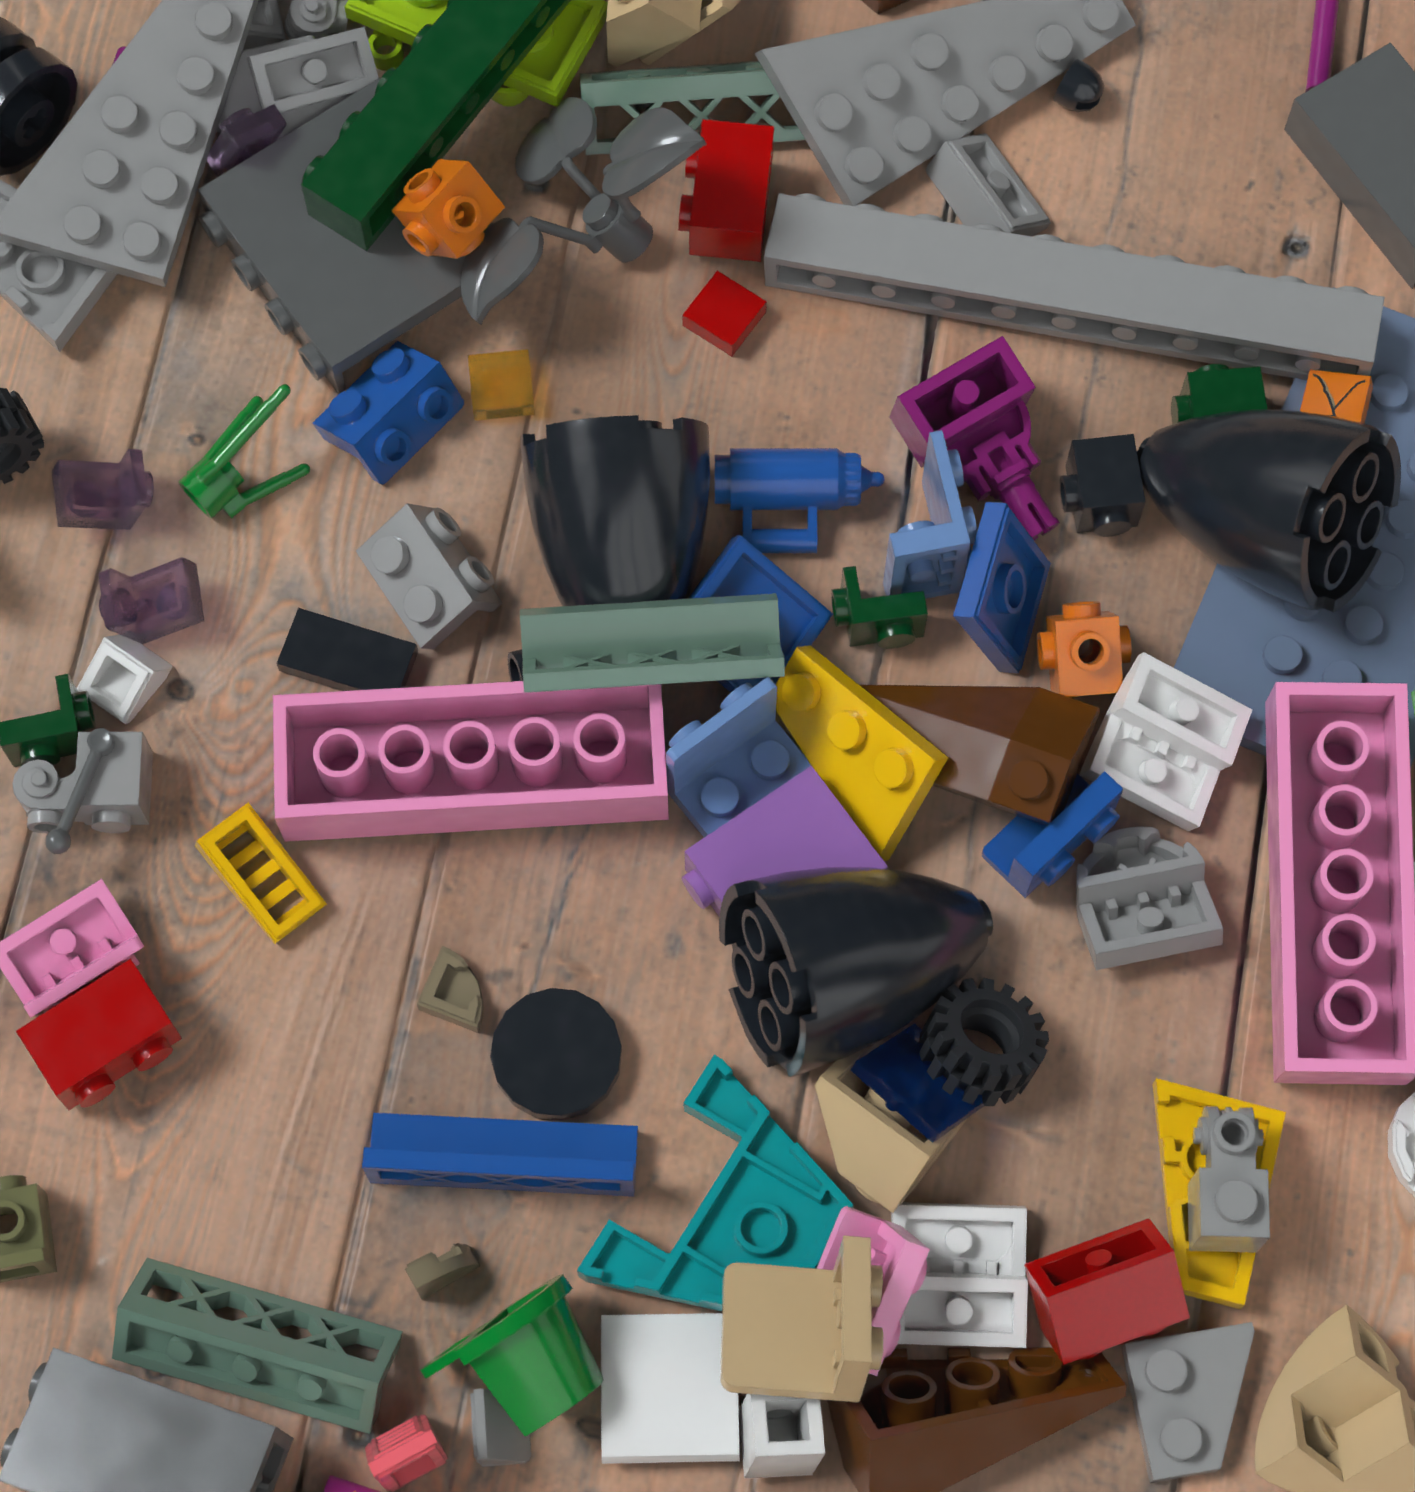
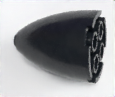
(1278, 497)
(619, 506)
(843, 957)

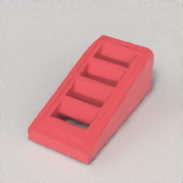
(405, 1453)

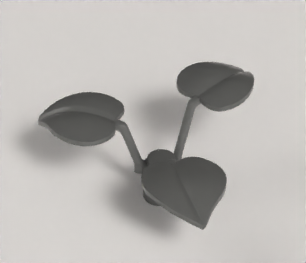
(638, 155)

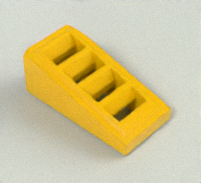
(229, 830)

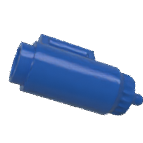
(789, 481)

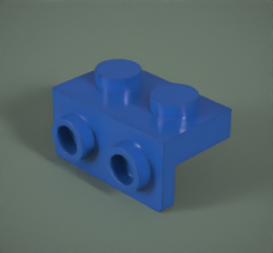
(391, 410)
(1035, 854)

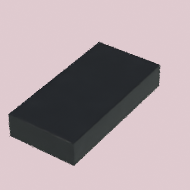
(345, 654)

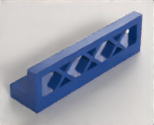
(502, 1154)

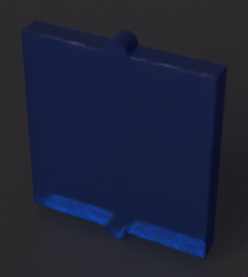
(903, 1082)

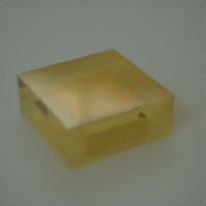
(501, 384)

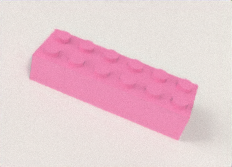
(466, 759)
(1341, 883)

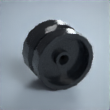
(34, 98)

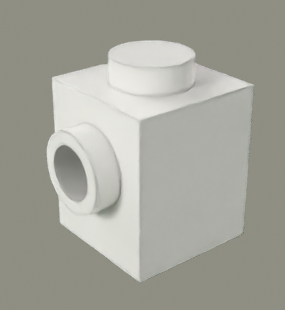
(780, 1436)

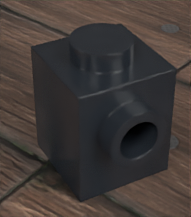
(1103, 485)

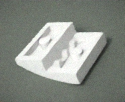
(1167, 741)
(973, 1275)
(665, 1390)

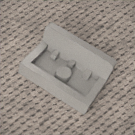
(428, 573)

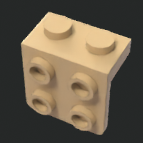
(802, 1327)

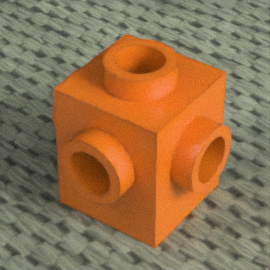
(447, 209)
(1100, 666)

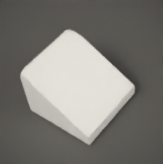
(123, 676)

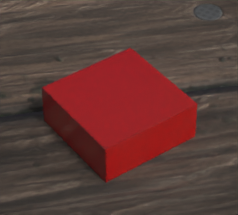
(724, 313)

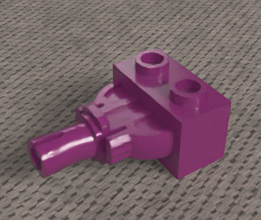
(987, 420)

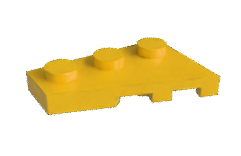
(857, 747)
(1204, 1274)

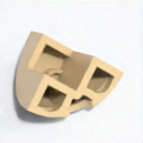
(1339, 1415)

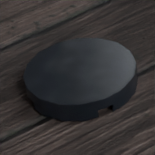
(556, 1054)

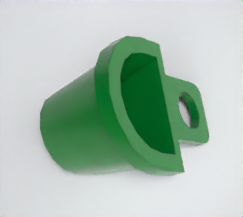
(530, 1357)

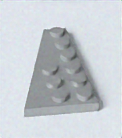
(900, 88)
(135, 150)

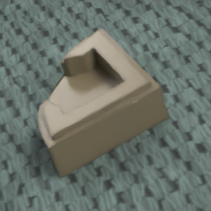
(453, 992)
(433, 1273)

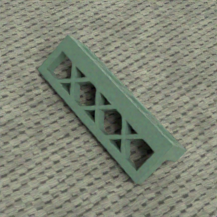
(684, 85)
(651, 642)
(250, 1353)

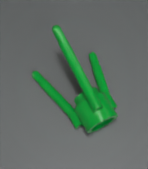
(214, 479)

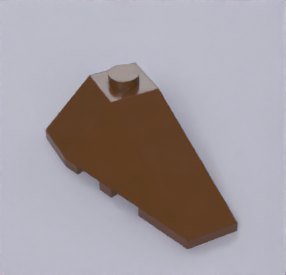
(1002, 743)
(951, 1417)

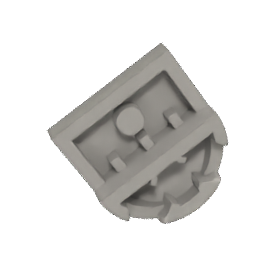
(1144, 899)

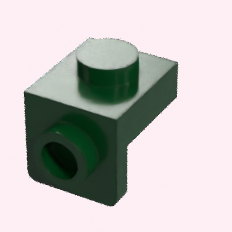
(884, 620)
(50, 733)

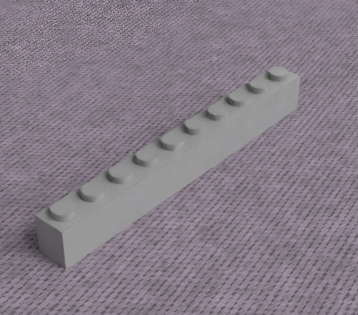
(1070, 289)

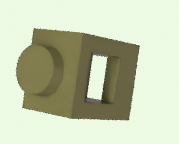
(30, 1245)

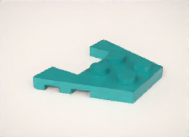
(761, 1210)

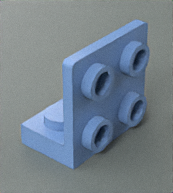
(934, 552)
(731, 758)

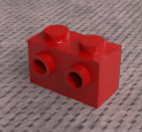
(729, 191)
(100, 1036)
(1107, 1291)

